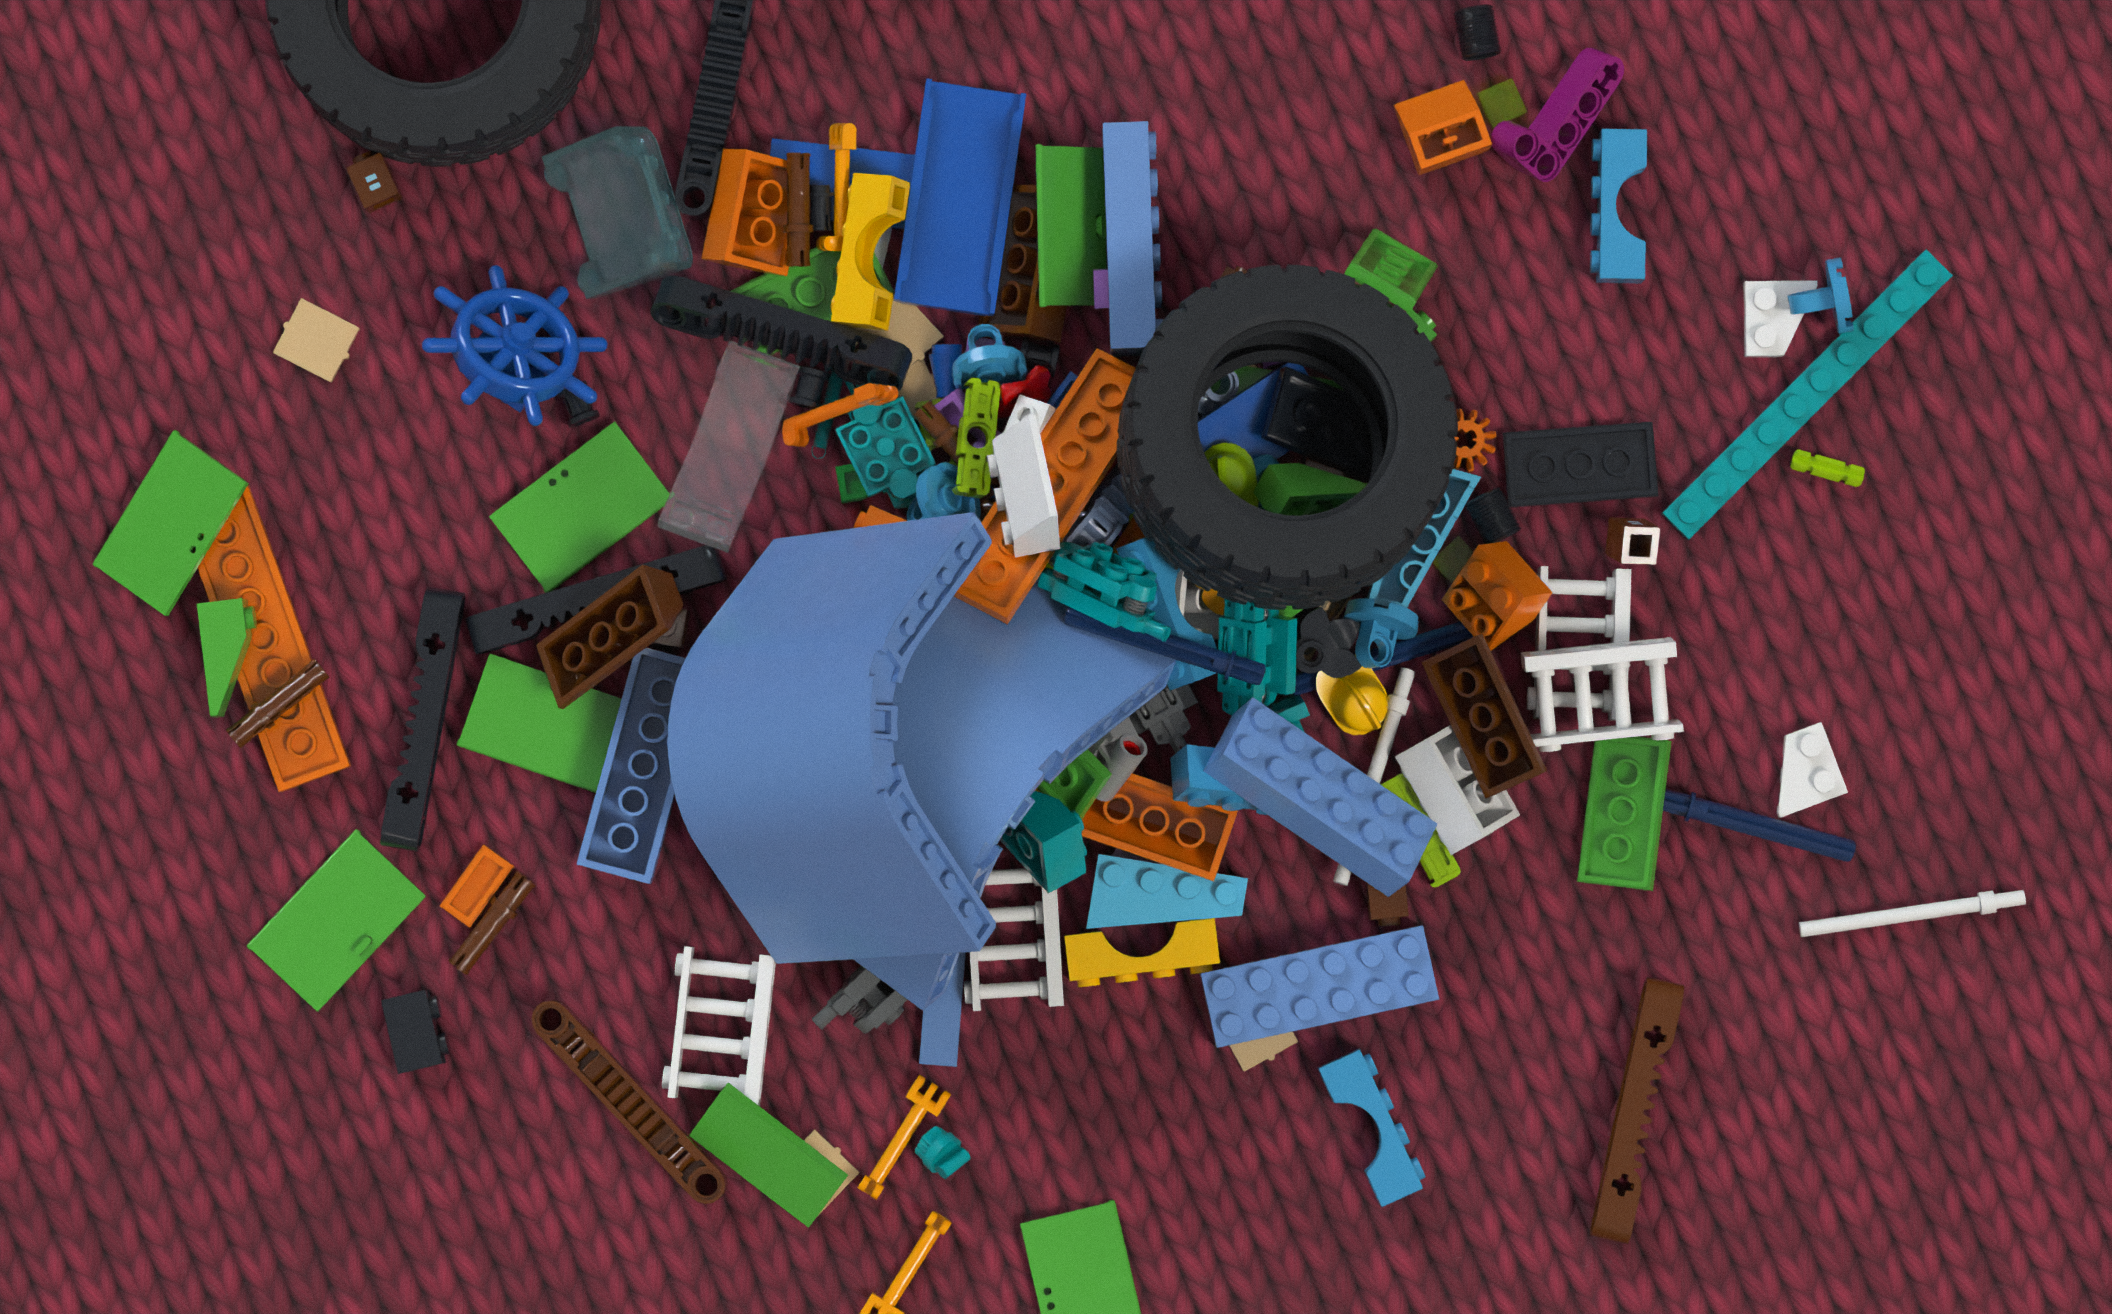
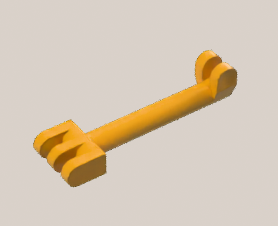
(842, 140)
(873, 1184)
(937, 1225)

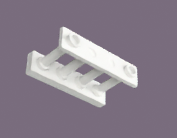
(1615, 626)
(1617, 658)
(1045, 949)
(755, 1011)

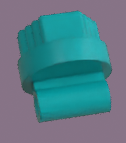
(941, 1152)

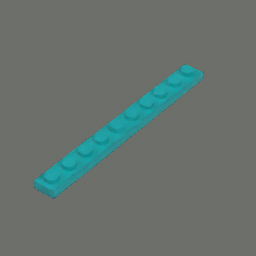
(1806, 395)

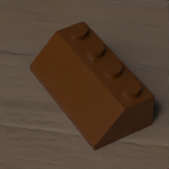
(1018, 290)
(609, 632)
(1484, 716)

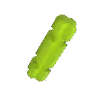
(1827, 468)

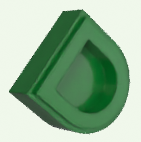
(850, 485)

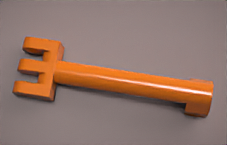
(795, 428)

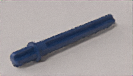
(1174, 647)
(1404, 651)
(1758, 825)

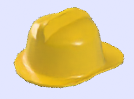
(1354, 701)

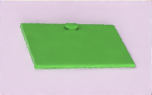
(1069, 223)
(172, 508)
(583, 509)
(521, 725)
(330, 920)
(1081, 1262)

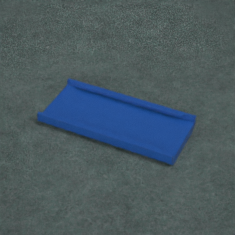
(959, 198)

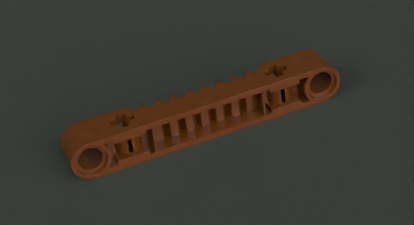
(629, 1101)
(1616, 1213)

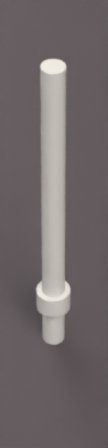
(1397, 707)
(1985, 903)

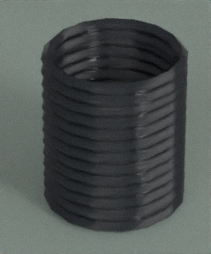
(1477, 32)
(1493, 516)

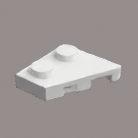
(1768, 317)
(1808, 771)

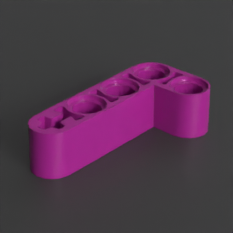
(1563, 119)

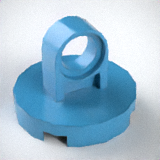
(1834, 296)
(989, 362)
(936, 497)
(1382, 627)

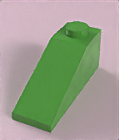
(1303, 489)
(224, 641)

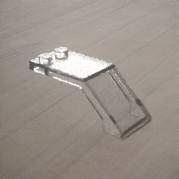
(729, 447)

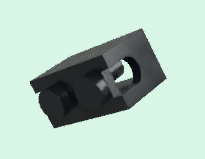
(415, 1031)

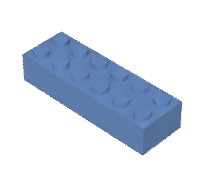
(1129, 235)
(635, 781)
(1320, 797)
(1319, 986)

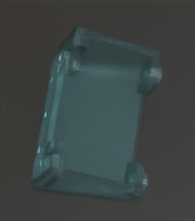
(621, 209)

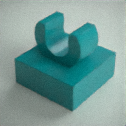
(1291, 708)

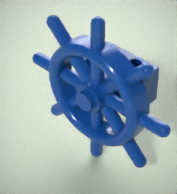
(508, 358)

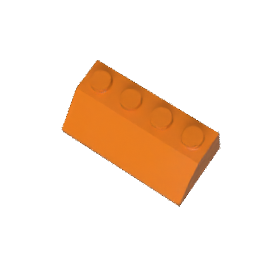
(1156, 827)

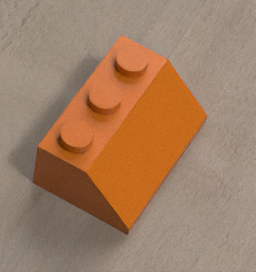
(749, 213)

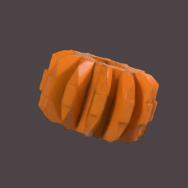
(1466, 454)

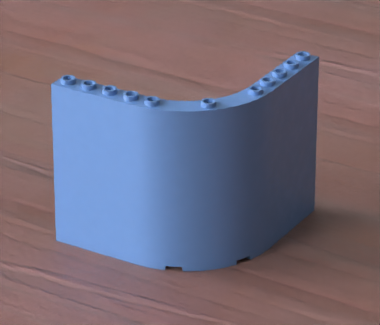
(991, 718)
(791, 751)

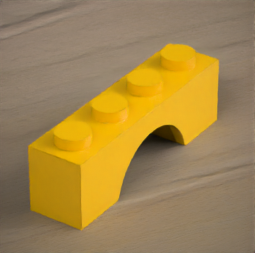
(873, 207)
(1191, 946)

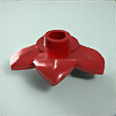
(1033, 387)

